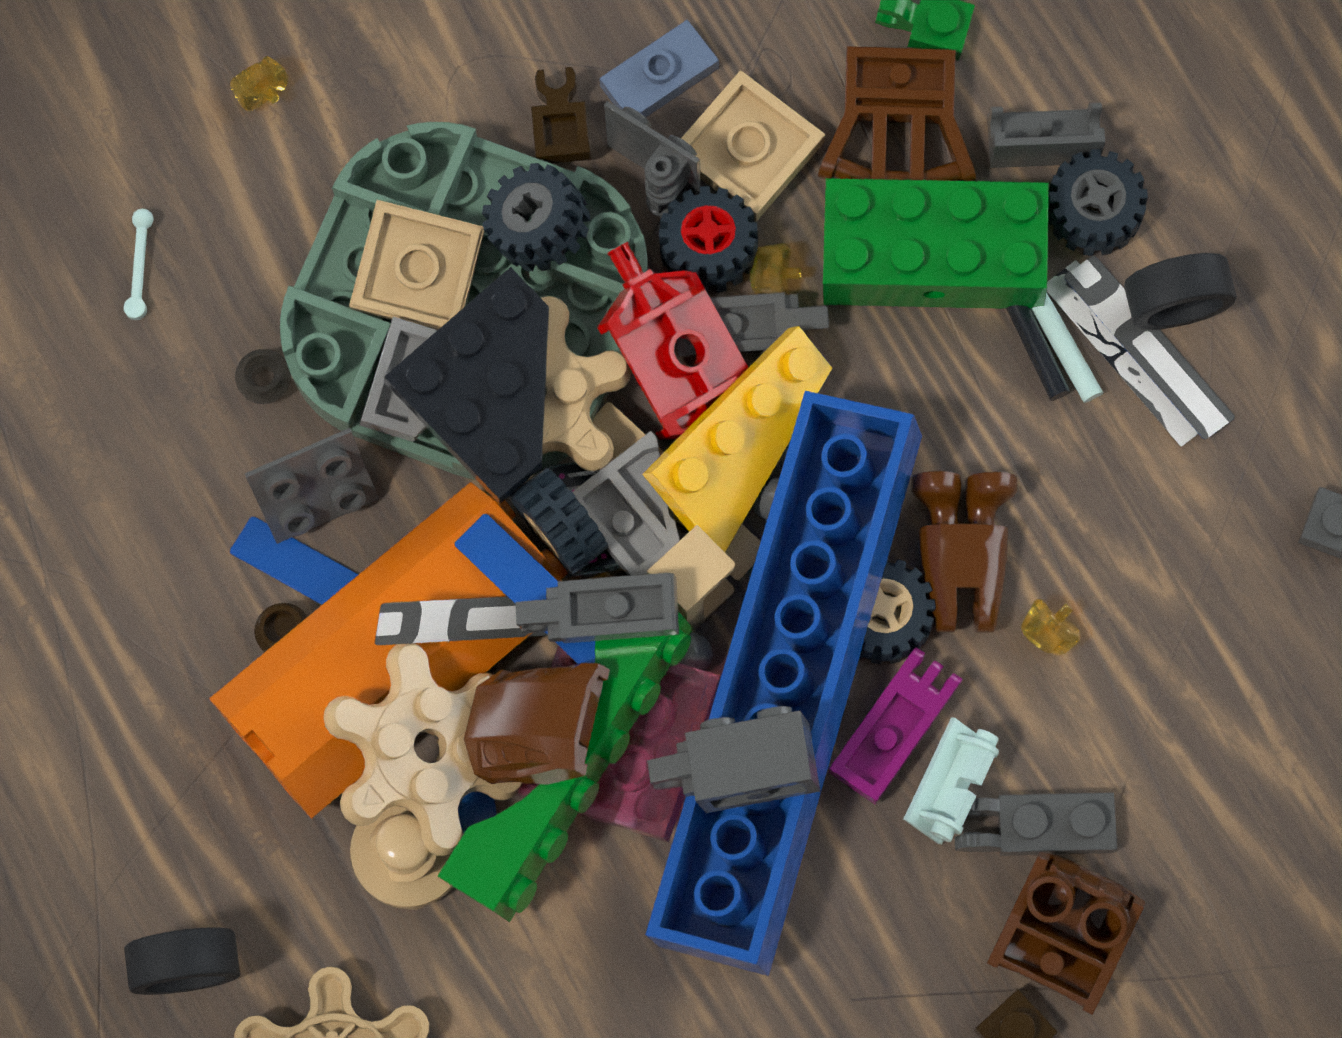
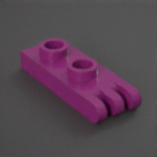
(893, 728)

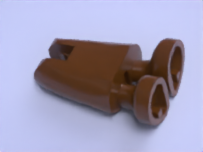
(964, 553)

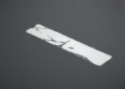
(1119, 358)

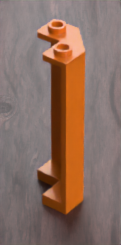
(333, 652)

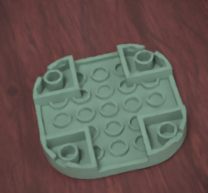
(447, 174)

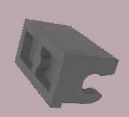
(1043, 136)

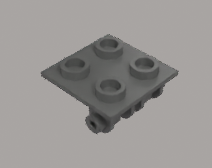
(667, 163)
(312, 486)

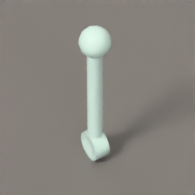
(135, 306)

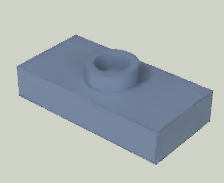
(660, 71)

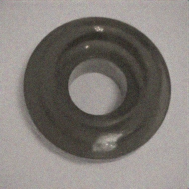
(260, 361)

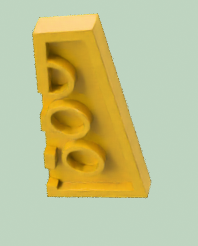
(734, 446)

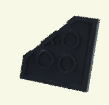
(485, 384)

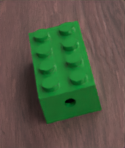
(935, 243)

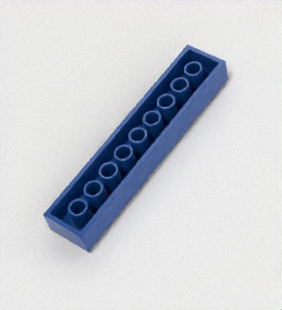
(795, 649)

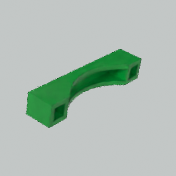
(506, 853)

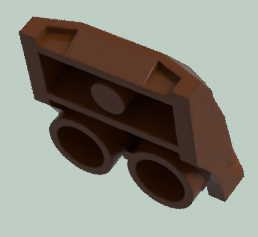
(534, 723)
(1068, 929)

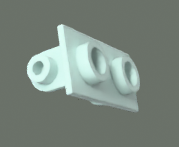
(943, 793)

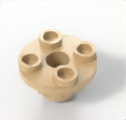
(396, 863)

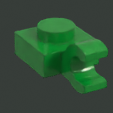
(931, 23)

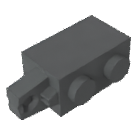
(742, 761)

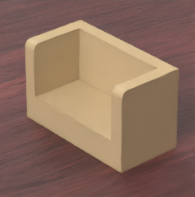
(700, 575)

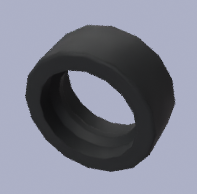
(1180, 291)
(182, 961)

